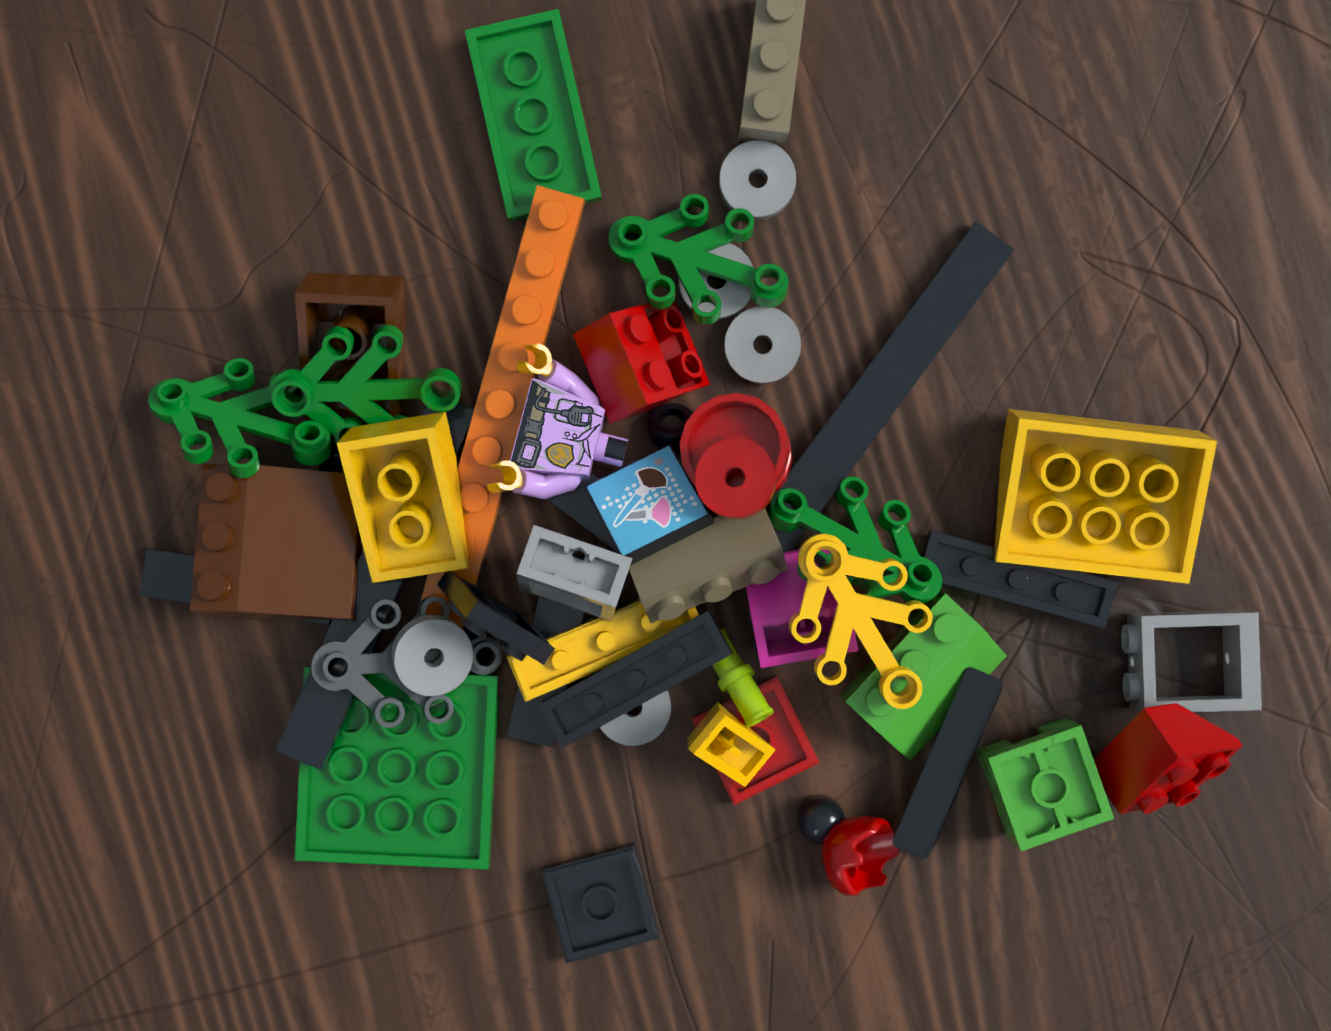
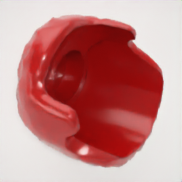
(857, 852)

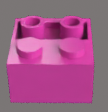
(772, 609)

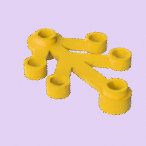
(854, 613)

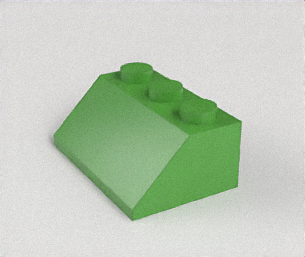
(939, 660)

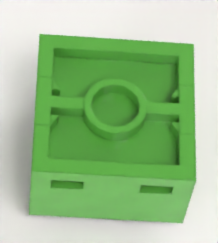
(1045, 784)

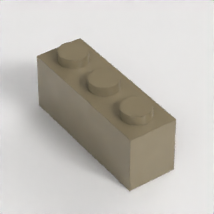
(771, 71)
(708, 566)

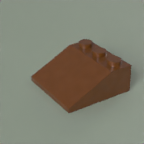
(275, 545)

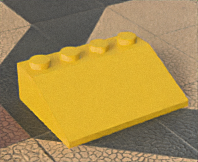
(1101, 495)

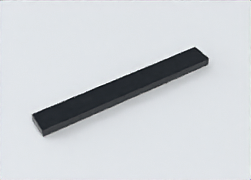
(894, 370)
(322, 712)

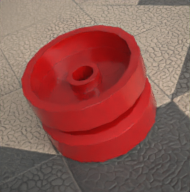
(736, 417)

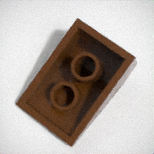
(360, 306)

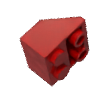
(640, 359)
(1163, 759)

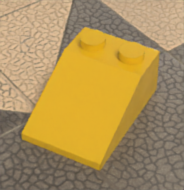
(406, 496)

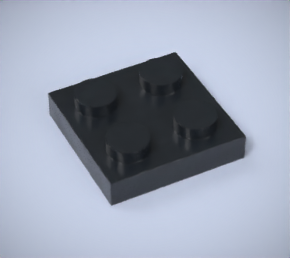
(486, 615)

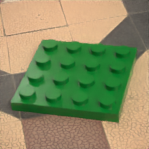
(405, 790)

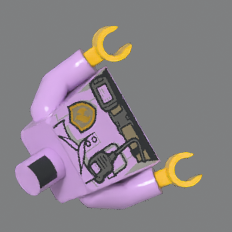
(556, 433)

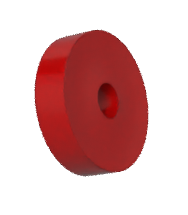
(732, 455)

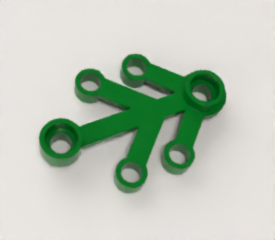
(694, 256)
(354, 387)
(232, 416)
(864, 540)

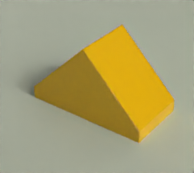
(729, 745)

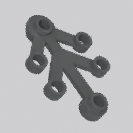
(381, 662)

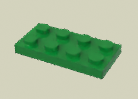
(532, 110)

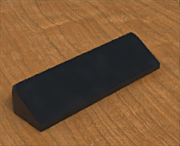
(948, 763)

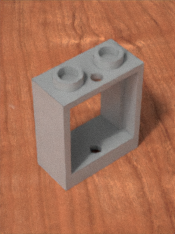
(557, 576)
(1240, 659)

